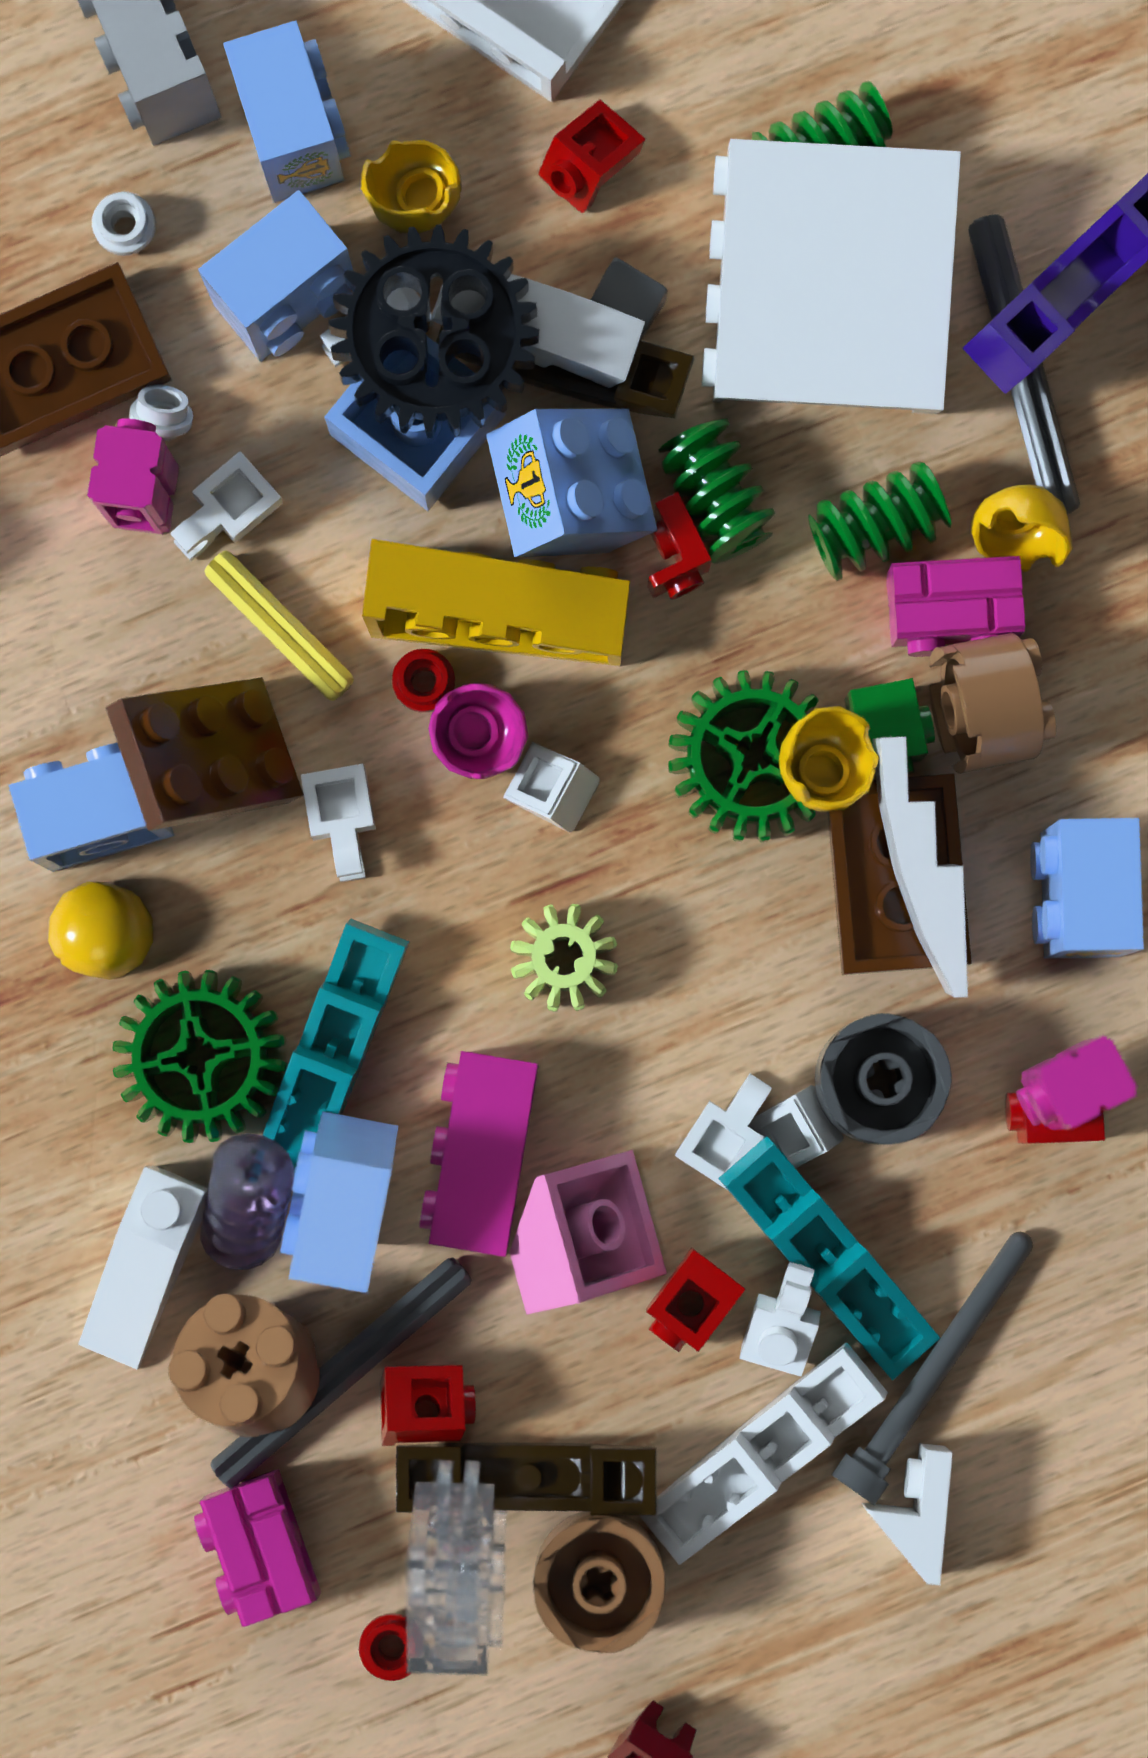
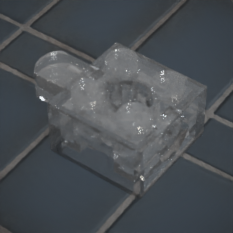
(455, 1574)

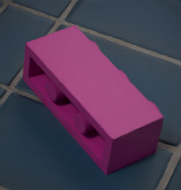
(479, 1153)

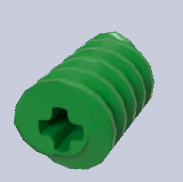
(852, 122)
(716, 490)
(879, 518)

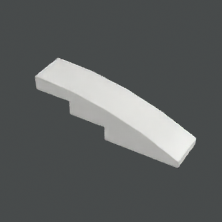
(929, 890)
(764, 1453)

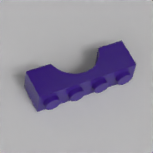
(1065, 292)

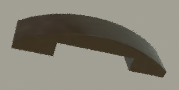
(651, 386)
(541, 1475)

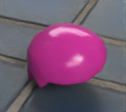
(478, 730)

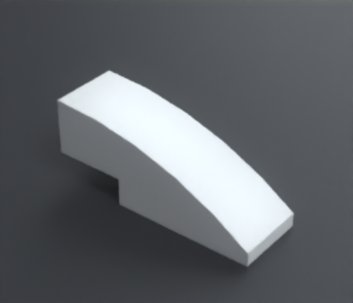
(572, 332)

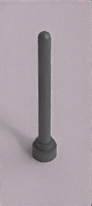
(867, 1467)

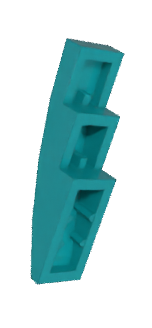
(336, 1034)
(843, 1269)

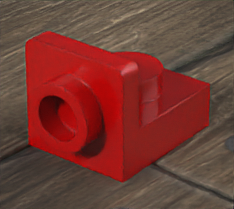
(589, 154)
(680, 539)

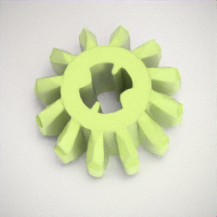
(583, 966)

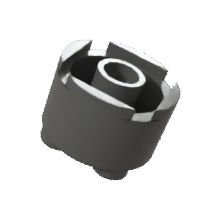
(914, 1098)

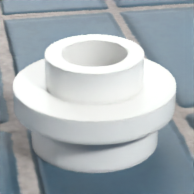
(119, 206)
(165, 409)

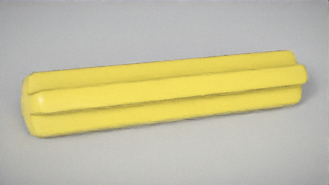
(279, 625)

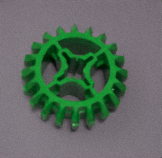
(727, 741)
(194, 1026)

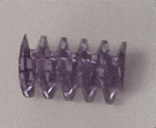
(246, 1201)

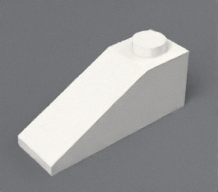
(143, 1265)

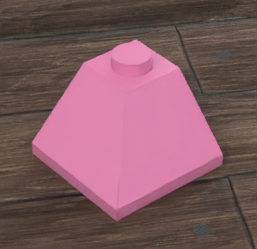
(585, 1235)

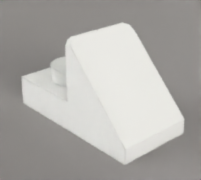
(920, 1529)

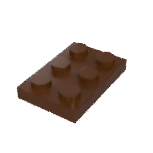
(73, 357)
(204, 752)
(870, 909)

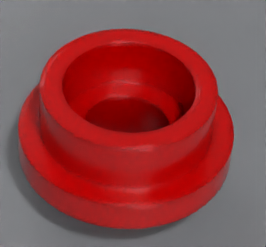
(413, 663)
(370, 1653)

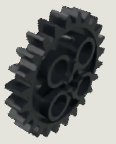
(377, 329)

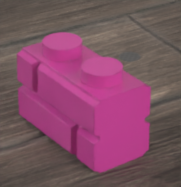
(133, 477)
(953, 602)
(1076, 1085)
(257, 1549)

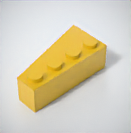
(494, 604)

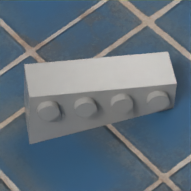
(158, 63)

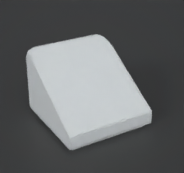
(552, 787)
(798, 1127)

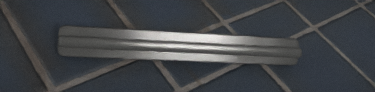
(1032, 394)
(351, 1365)

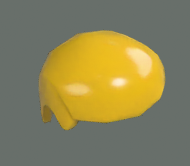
(412, 185)
(1024, 524)
(828, 759)
(100, 930)

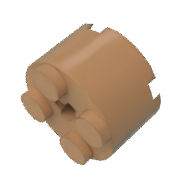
(990, 702)
(210, 1361)
(590, 1617)

